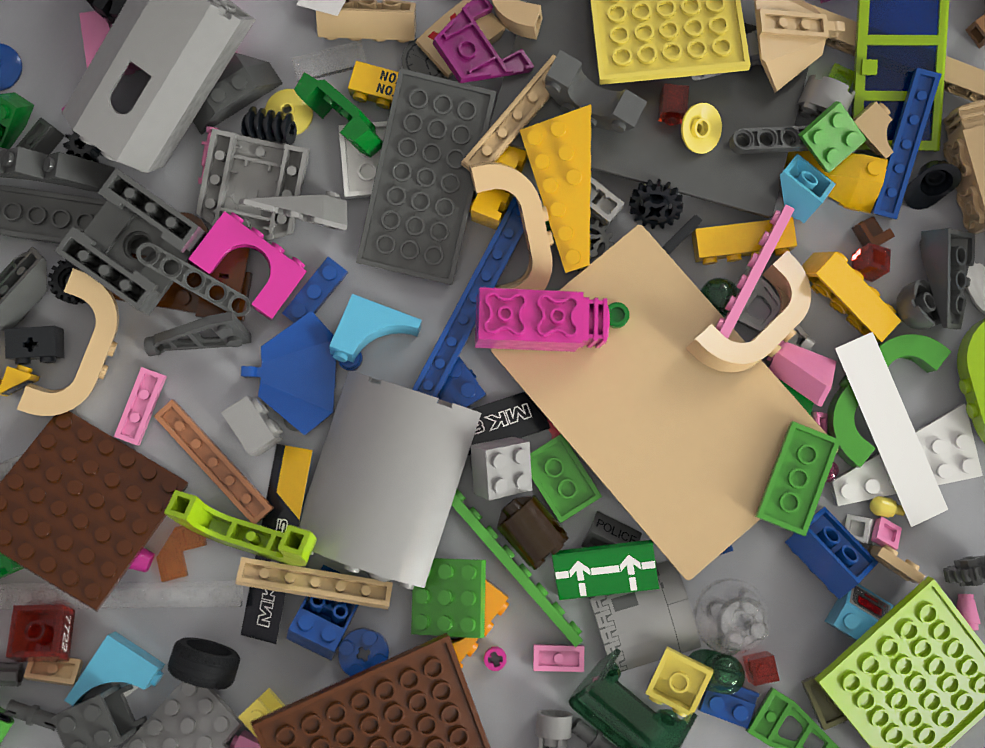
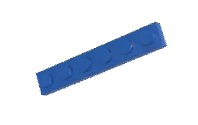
(906, 142)

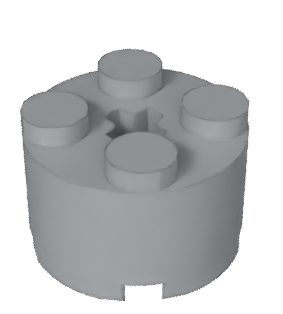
(821, 94)

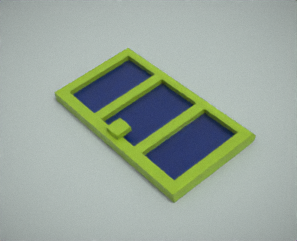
(889, 45)

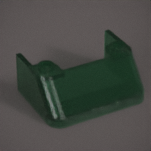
(622, 714)

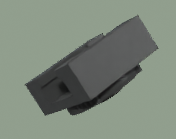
(106, 242)

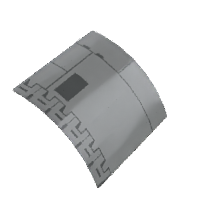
(647, 621)

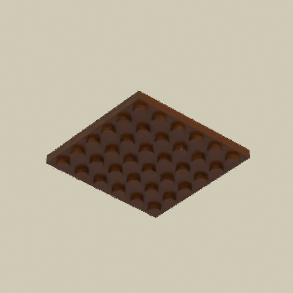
(81, 508)

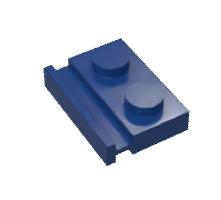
(734, 708)

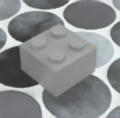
(252, 425)
(501, 468)

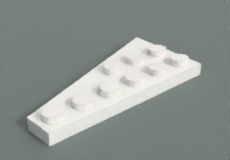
(948, 449)

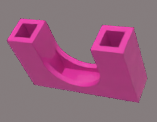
(231, 234)

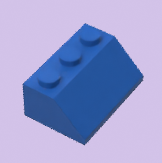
(832, 553)

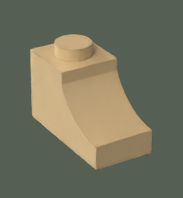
(873, 124)

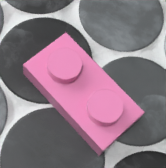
(558, 658)

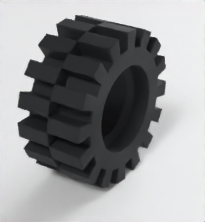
(58, 282)

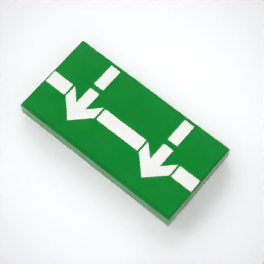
(605, 570)

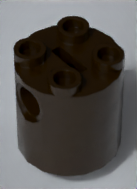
(531, 530)

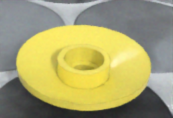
(300, 110)
(701, 128)

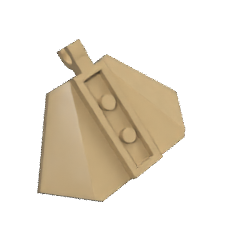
(791, 37)

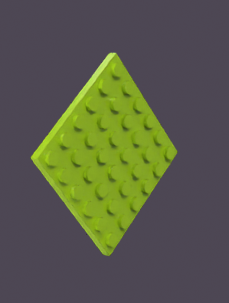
(911, 675)

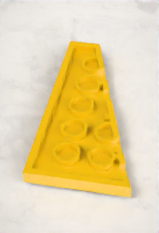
(562, 169)

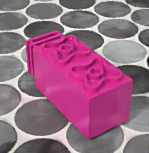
(539, 320)

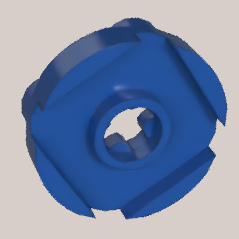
(368, 640)

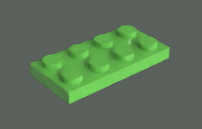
(798, 478)

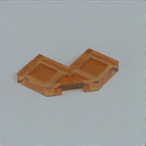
(171, 557)

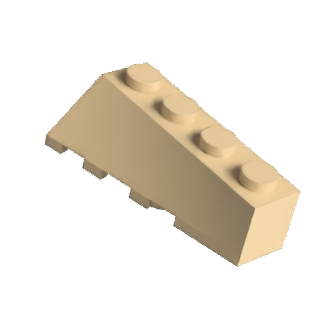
(370, 21)

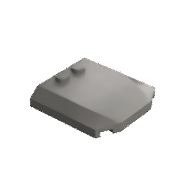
(250, 168)

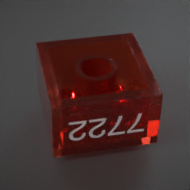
(40, 633)

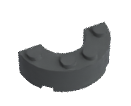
(573, 90)

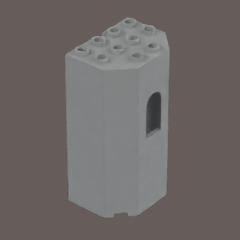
(183, 50)

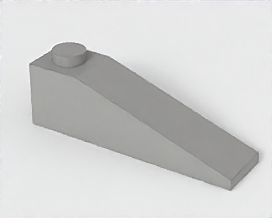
(319, 209)

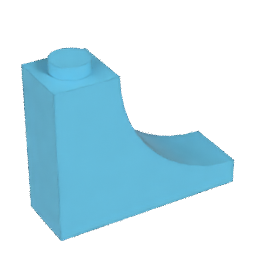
(365, 322)
(117, 662)

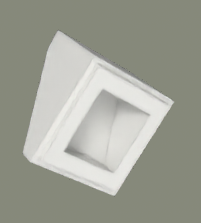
(860, 528)

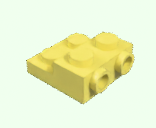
(679, 682)

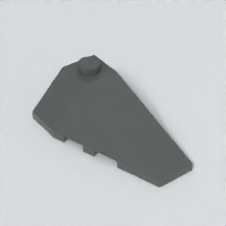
(946, 261)

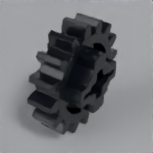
(656, 204)

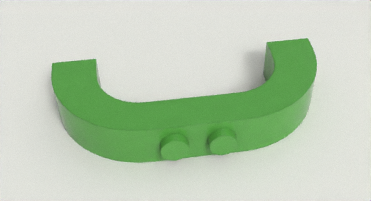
(853, 447)

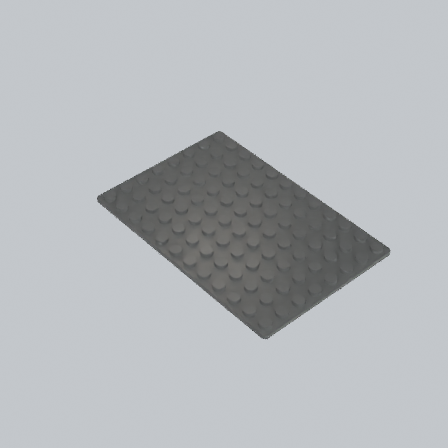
(657, 149)

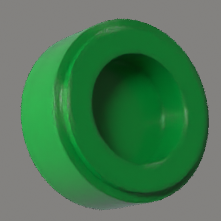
(618, 315)

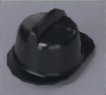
(932, 184)

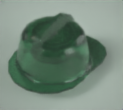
(727, 674)

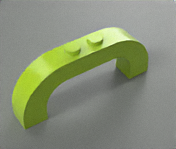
(972, 374)
(289, 548)

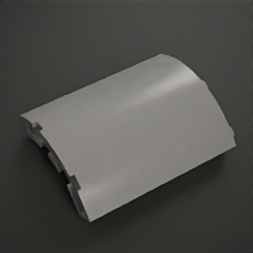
(387, 479)

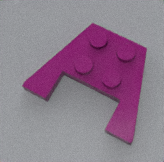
(470, 52)

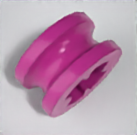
(490, 665)

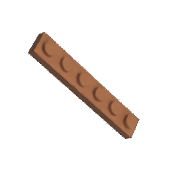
(213, 462)

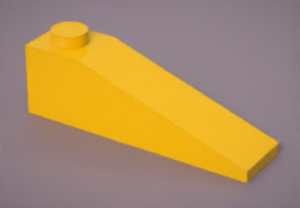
(856, 179)

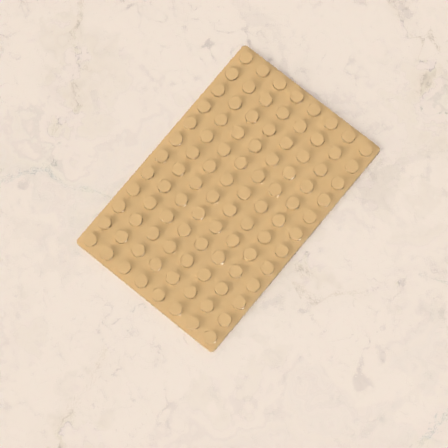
(654, 423)

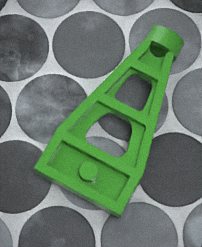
(771, 717)

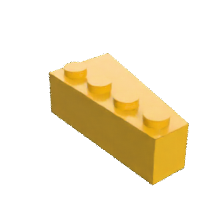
(850, 294)

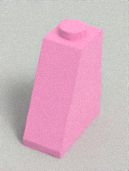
(804, 371)

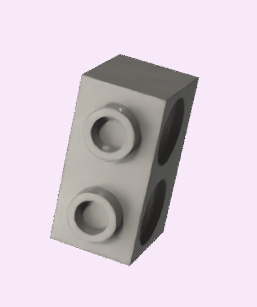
(603, 203)

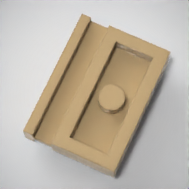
(888, 557)

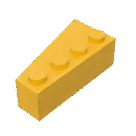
(491, 205)

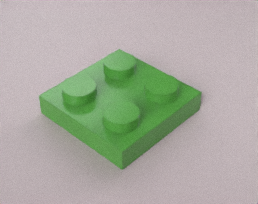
(832, 136)

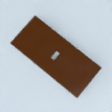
(234, 266)

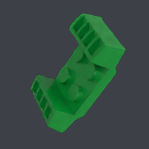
(323, 97)

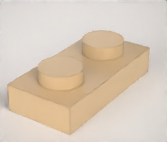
(58, 673)

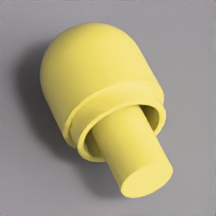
(885, 507)

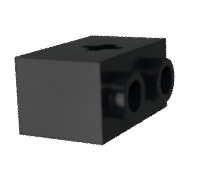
(20, 341)

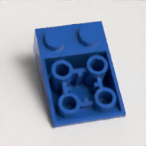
(321, 624)

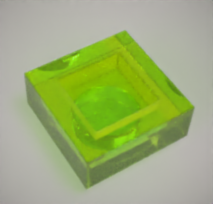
(842, 74)

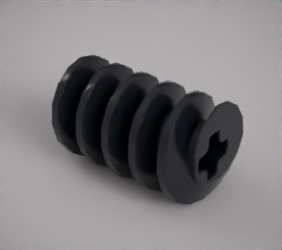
(269, 126)

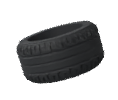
(203, 663)

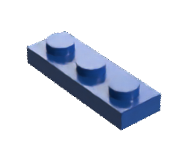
(316, 290)

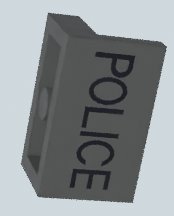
(609, 531)

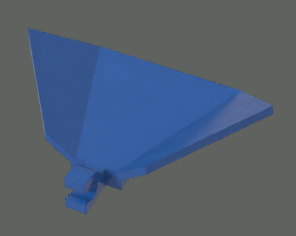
(298, 373)

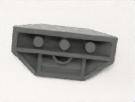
(238, 86)
(21, 287)

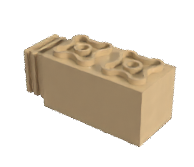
(967, 152)

